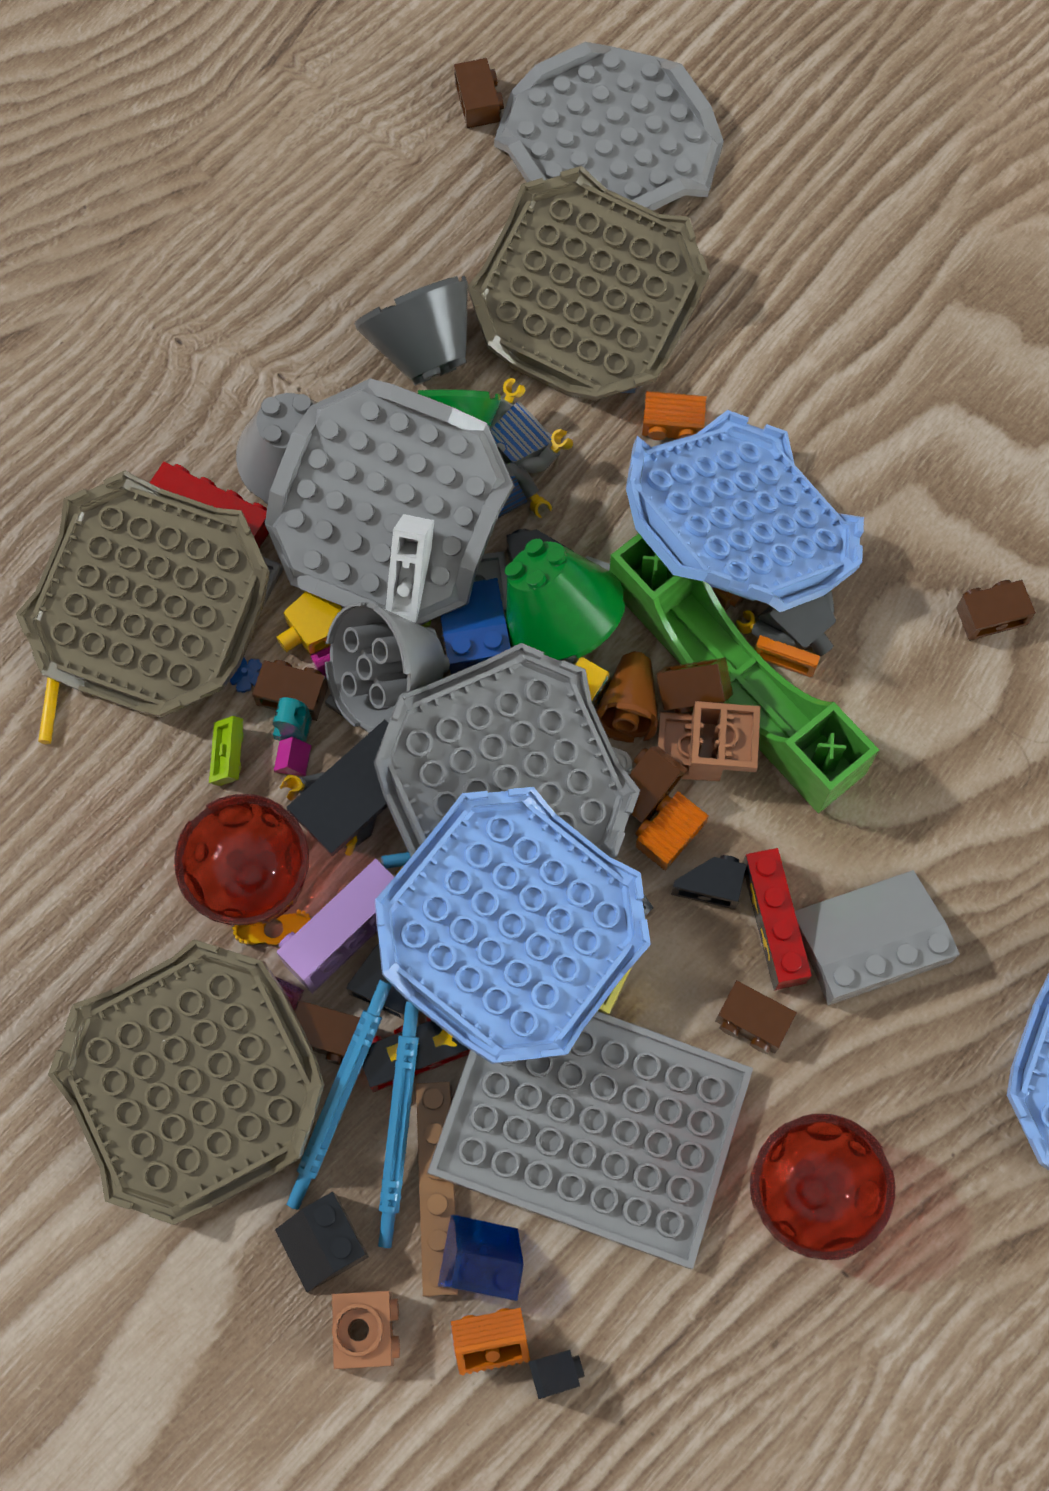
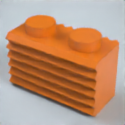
(673, 415)
(670, 830)
(490, 1340)

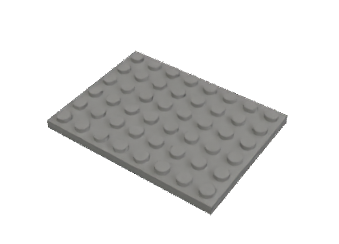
(602, 1139)

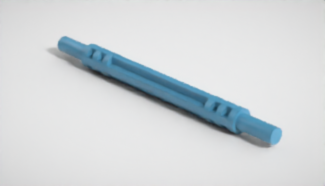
(339, 1094)
(398, 1125)

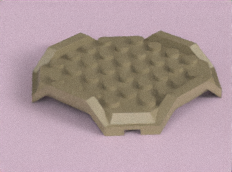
(587, 287)
(146, 597)
(189, 1082)

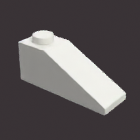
(409, 565)

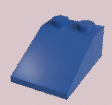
(476, 629)

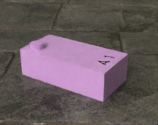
(336, 929)

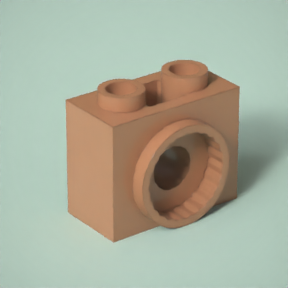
(380, 1345)

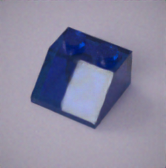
(482, 1259)

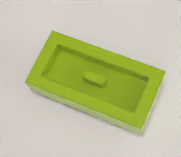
(226, 751)

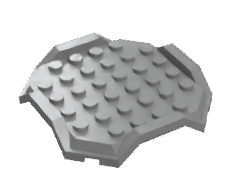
(621, 117)
(362, 466)
(501, 729)

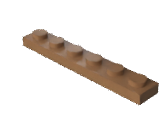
(436, 1194)

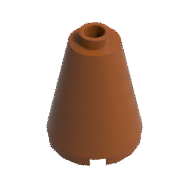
(630, 700)

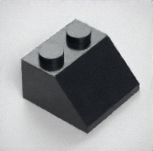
(321, 1241)

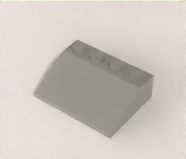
(874, 937)

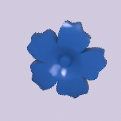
(246, 675)

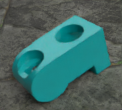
(291, 720)

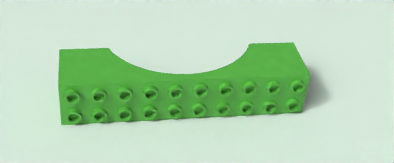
(799, 734)

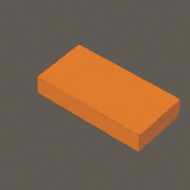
(787, 656)

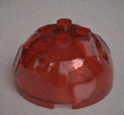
(242, 860)
(823, 1186)

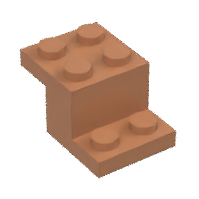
(712, 739)

